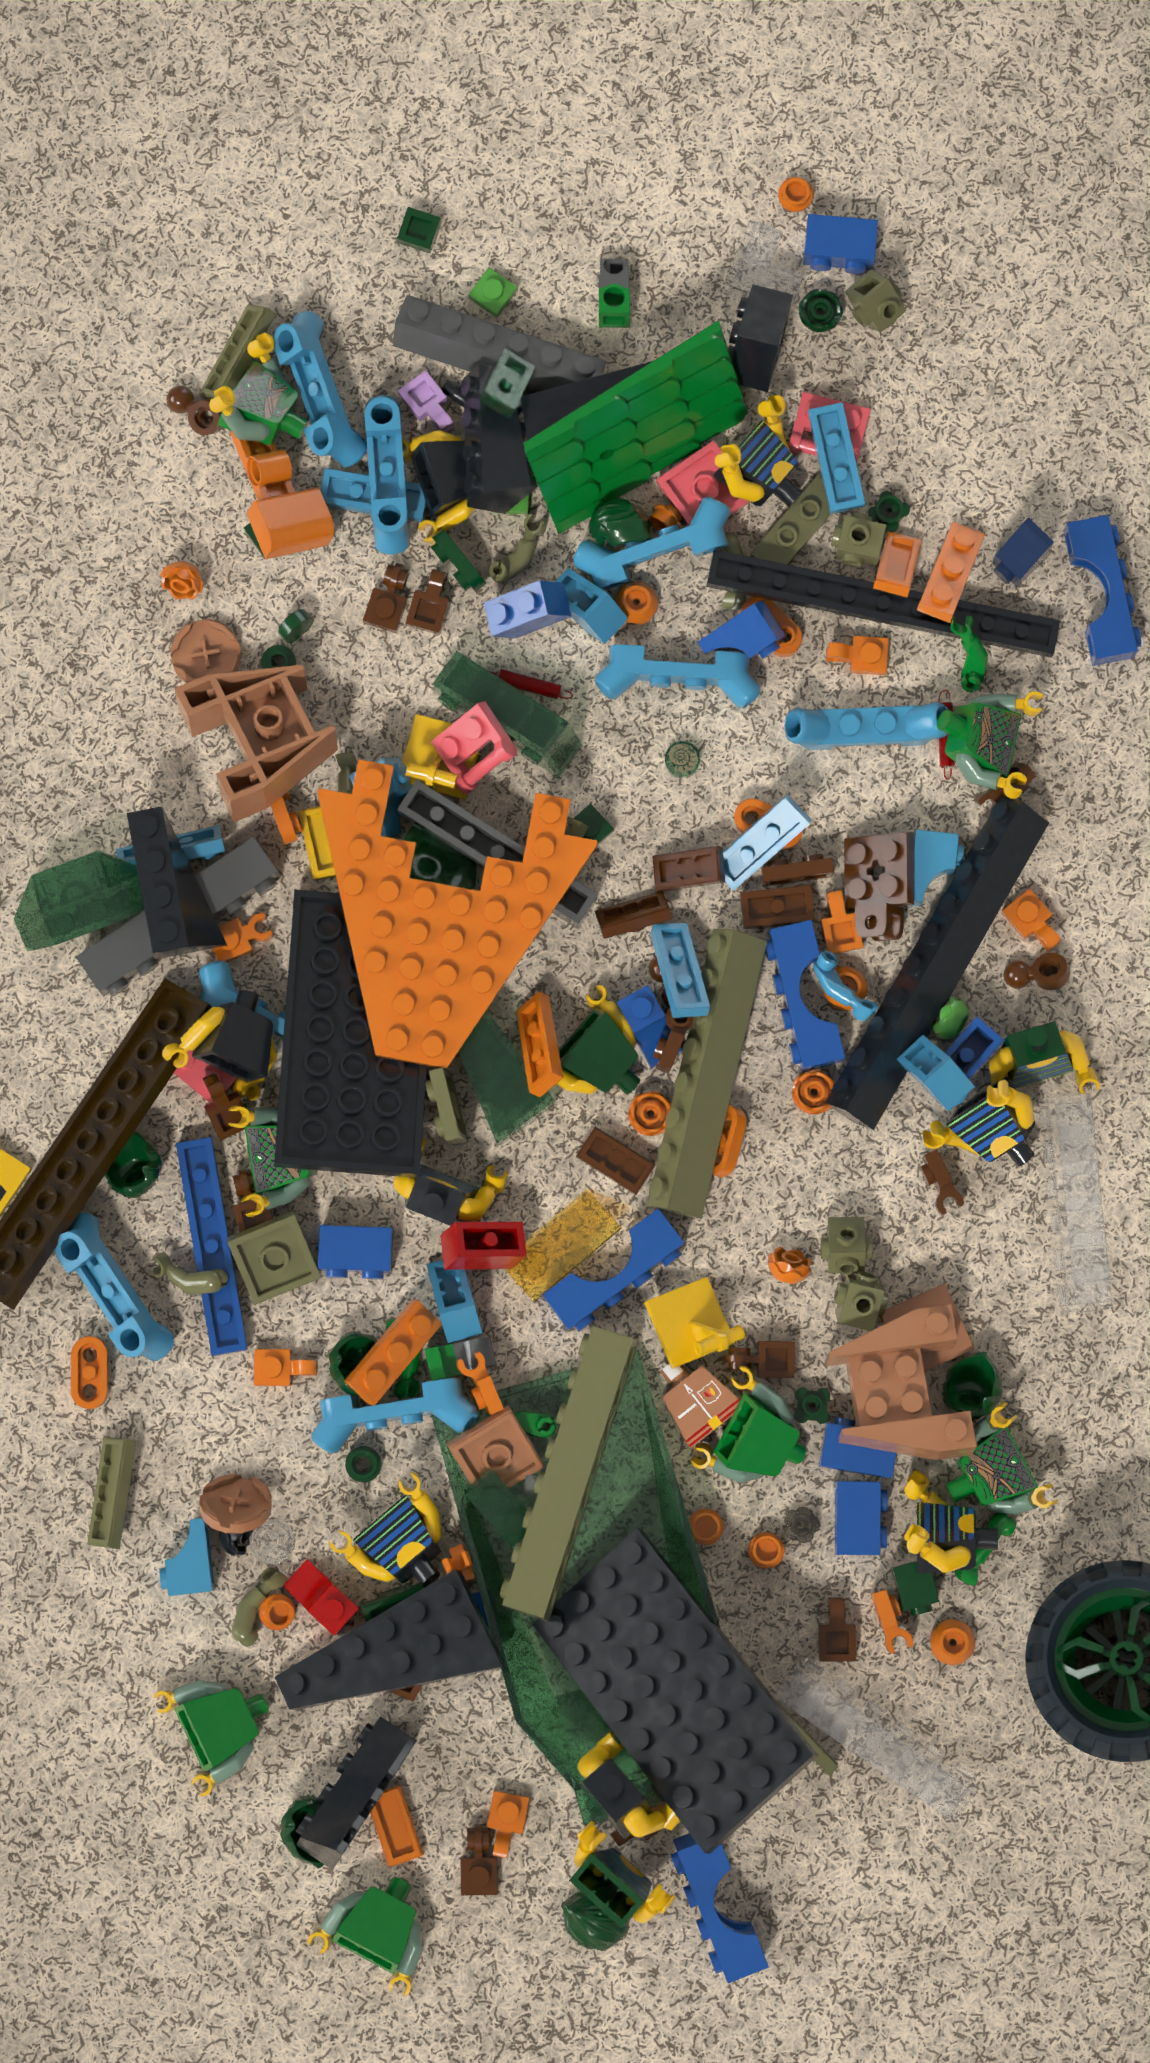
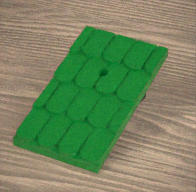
(623, 426)

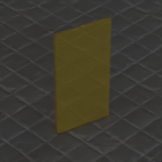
(563, 1245)

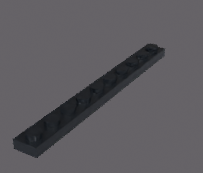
(859, 600)

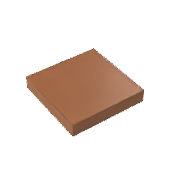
(935, 1297)
(497, 1445)

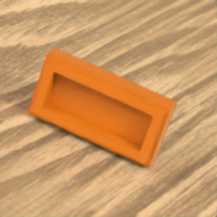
(897, 564)
(396, 1827)

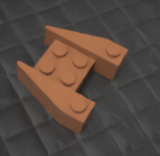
(267, 727)
(892, 1389)

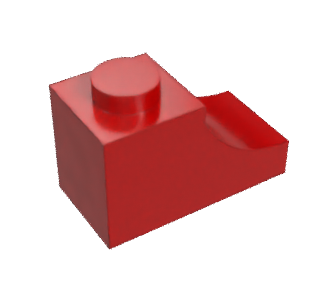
(321, 1597)

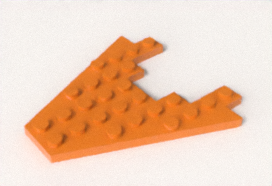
(433, 950)

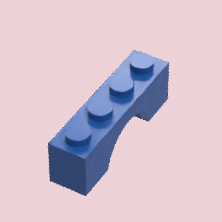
(1093, 547)
(815, 1040)
(577, 1299)
(735, 1942)

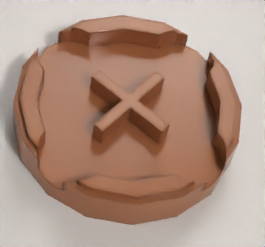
(205, 650)
(235, 1504)

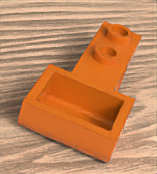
(281, 517)

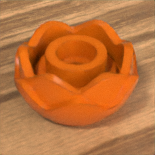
(182, 580)
(645, 594)
(855, 980)
(802, 1089)
(638, 1110)
(789, 1266)
(941, 1637)

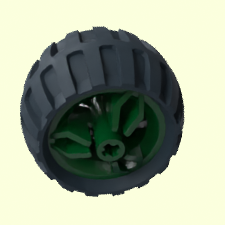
(1052, 1669)

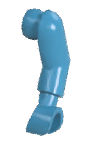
(833, 987)

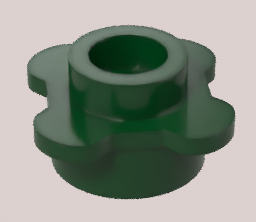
(885, 502)
(817, 1414)

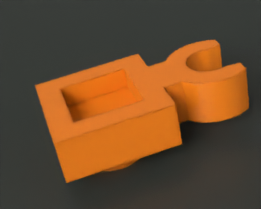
(239, 936)

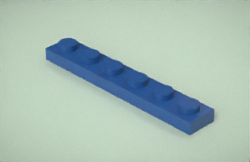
(210, 1244)

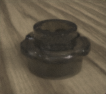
(804, 1534)

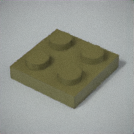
(450, 1120)
(273, 1257)

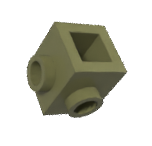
(875, 301)
(860, 552)
(846, 1245)
(860, 1300)

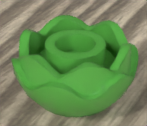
(952, 1019)

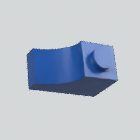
(750, 631)
(646, 1021)

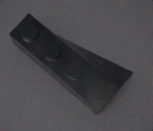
(492, 450)
(171, 895)
(355, 1793)

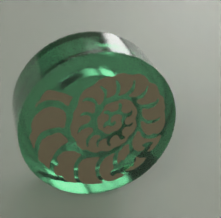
(682, 759)

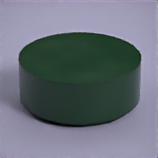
(295, 625)

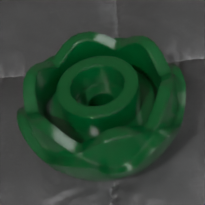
(824, 300)

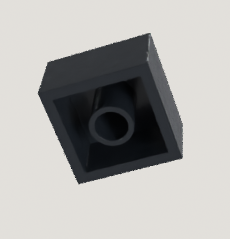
(759, 335)

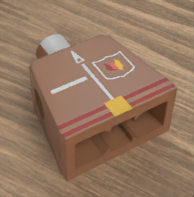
(697, 1402)

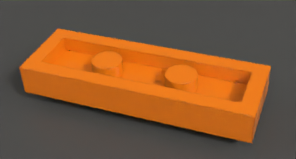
(951, 572)
(539, 1044)
(393, 1352)

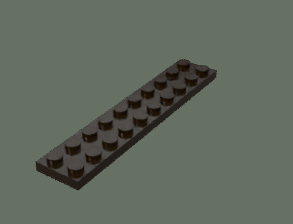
(92, 1138)

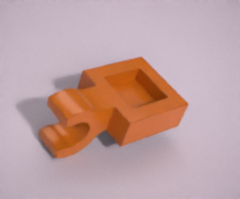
(865, 654)
(1030, 916)
(840, 929)
(276, 1366)
(484, 1393)
(460, 1561)
(887, 1611)
(507, 1816)

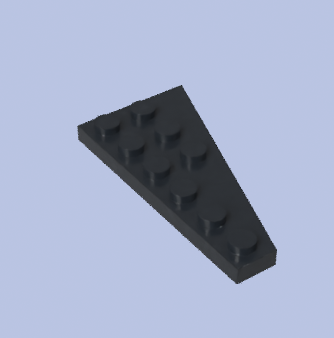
(409, 1645)

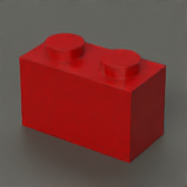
(483, 1245)

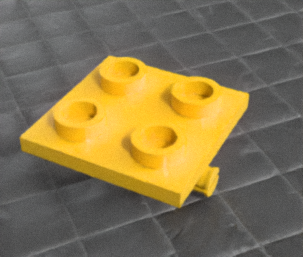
(425, 762)
(691, 1323)

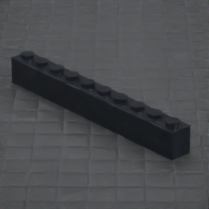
(937, 960)

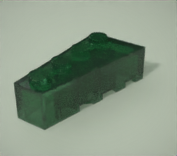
(534, 729)
(500, 1081)

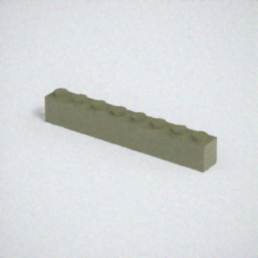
(707, 1075)
(569, 1473)

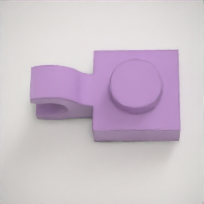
(425, 399)

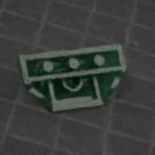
(77, 899)

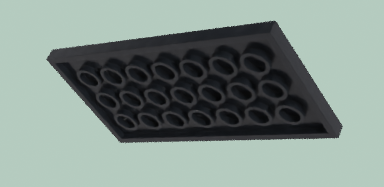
(336, 1097)
(675, 1691)

